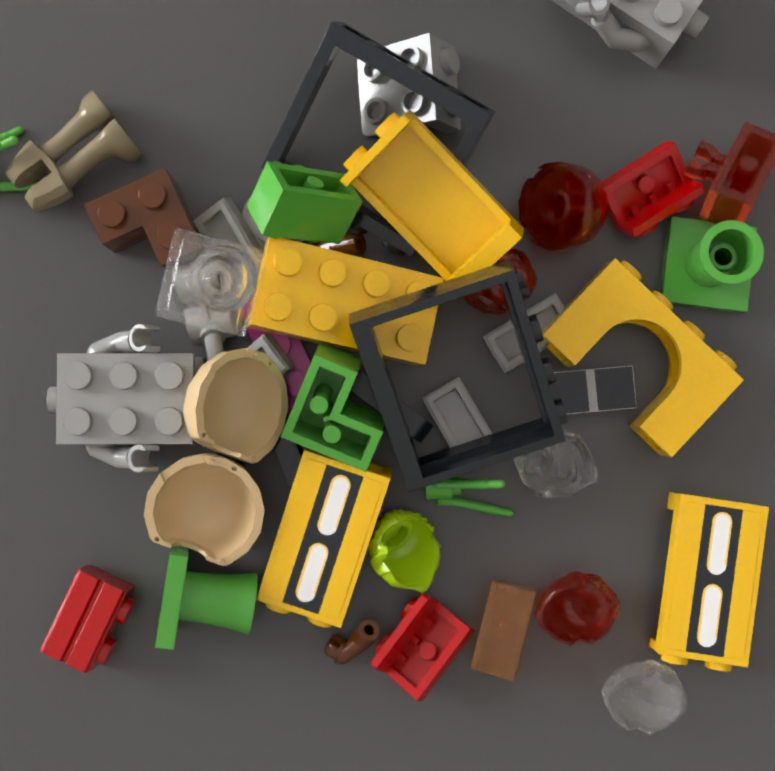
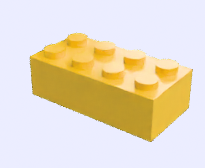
(312, 290)

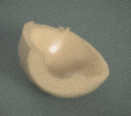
(237, 404)
(205, 506)

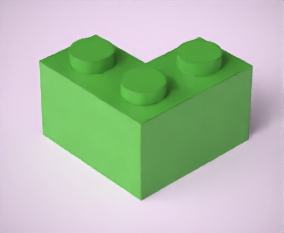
(326, 419)

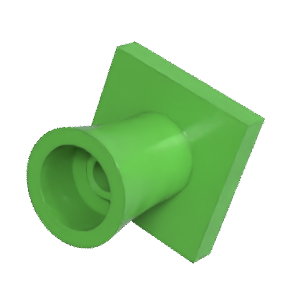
(693, 276)
(204, 598)

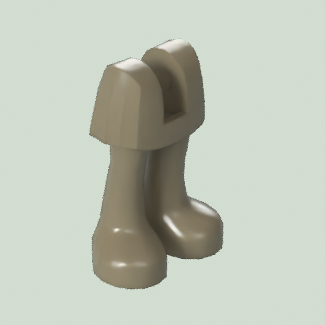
(57, 187)

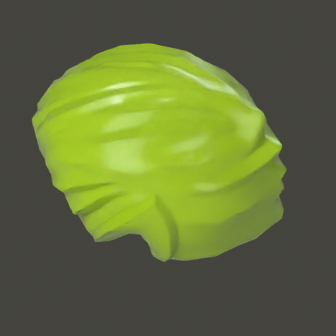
(405, 550)

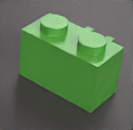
(303, 203)

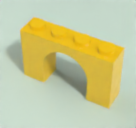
(696, 376)

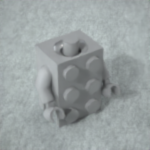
(640, 26)
(122, 398)

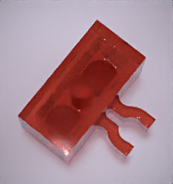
(735, 176)

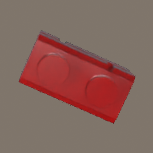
(88, 619)

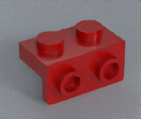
(650, 191)
(421, 645)

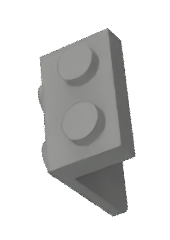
(383, 95)

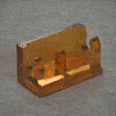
(504, 629)

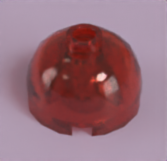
(563, 206)

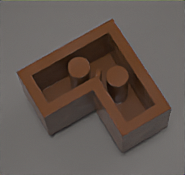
(141, 211)

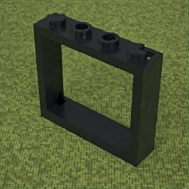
(404, 72)
(484, 450)

